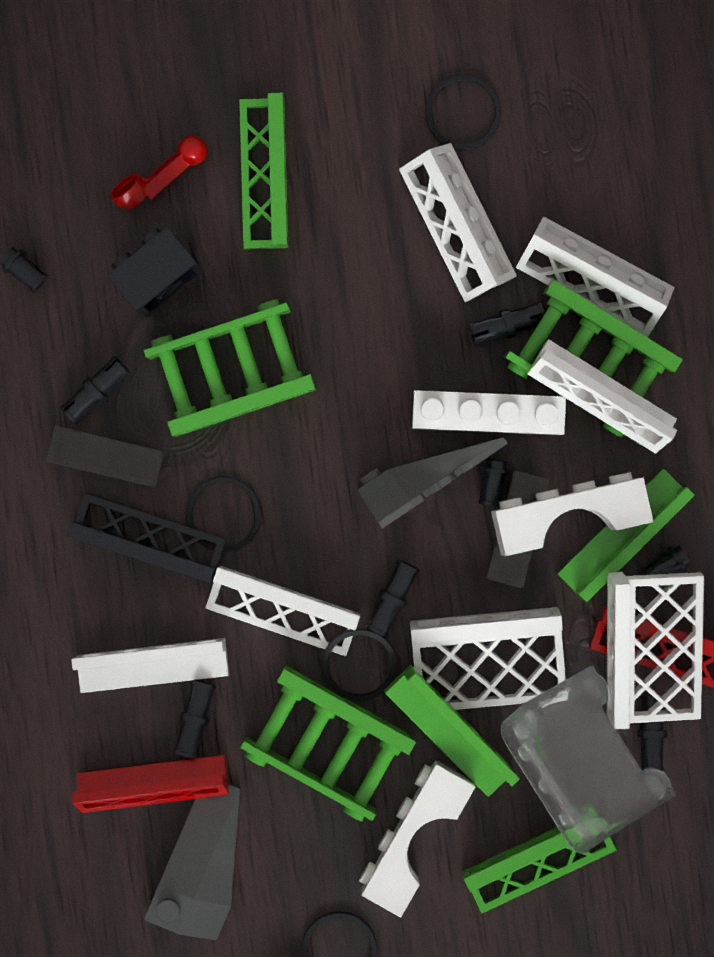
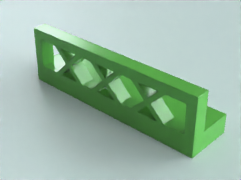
(278, 172)
(614, 548)
(450, 731)
(529, 852)

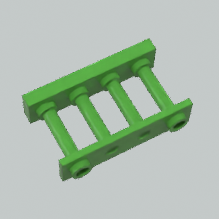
(593, 321)
(223, 405)
(359, 725)

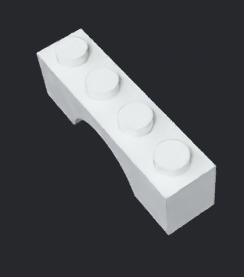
(488, 412)
(618, 504)
(439, 796)

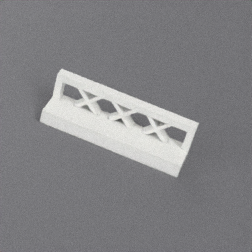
(463, 217)
(597, 266)
(603, 397)
(285, 597)
(152, 665)

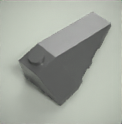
(406, 486)
(200, 872)

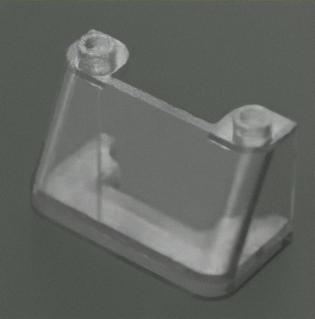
(582, 762)

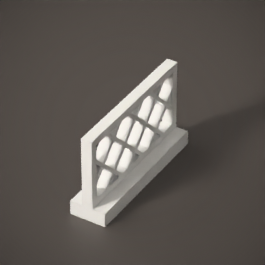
(493, 628)
(622, 641)

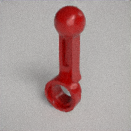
(134, 188)

